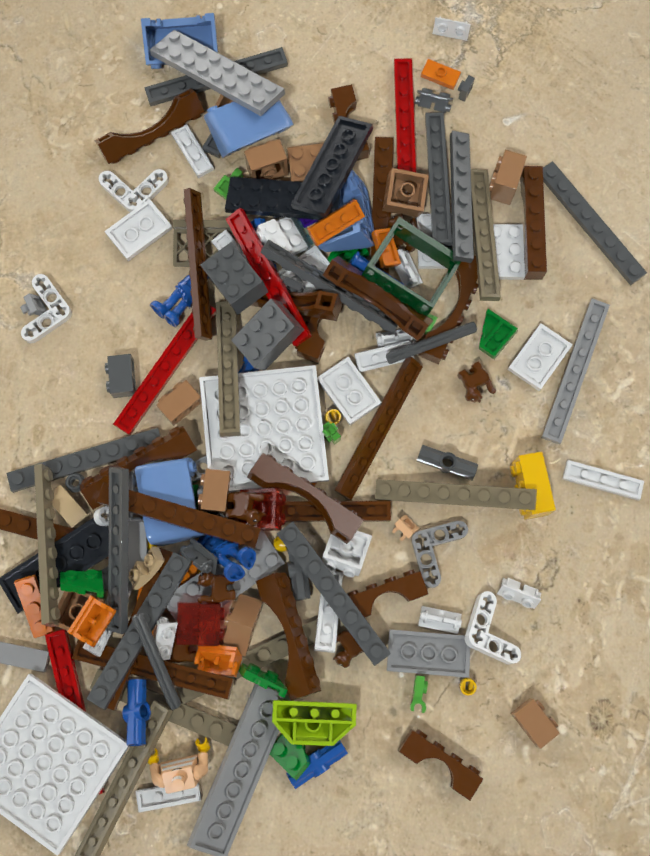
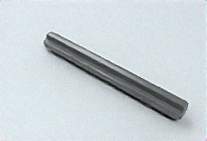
(431, 342)
(156, 661)

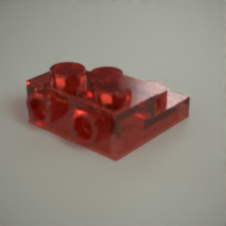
(271, 506)
(199, 623)

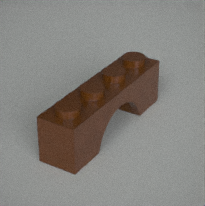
(344, 103)
(314, 346)
(409, 587)
(463, 779)

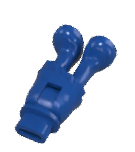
(163, 309)
(224, 550)

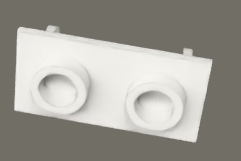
(451, 28)
(407, 270)
(388, 338)
(528, 597)
(440, 620)
(165, 637)

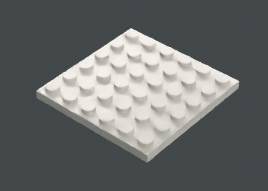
(276, 418)
(52, 763)

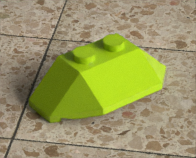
(313, 721)

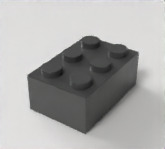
(234, 278)
(267, 334)

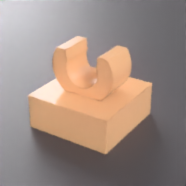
(406, 526)

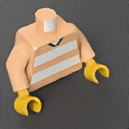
(181, 772)

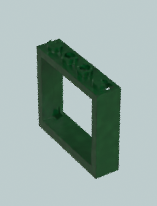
(427, 246)

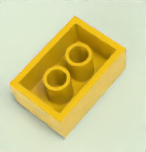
(531, 473)

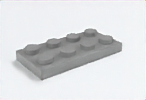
(428, 653)

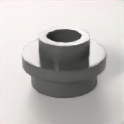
(70, 479)

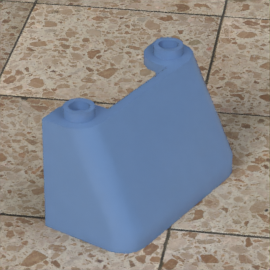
(197, 28)
(238, 127)
(358, 234)
(171, 483)

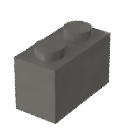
(121, 375)

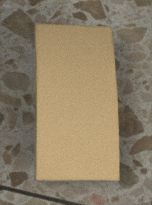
(67, 507)
(144, 571)

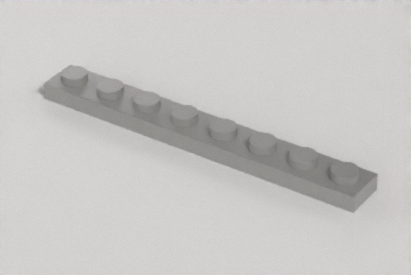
(575, 371)

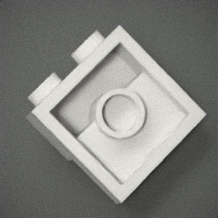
(283, 234)
(348, 556)

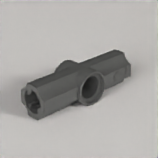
(459, 466)
(299, 579)

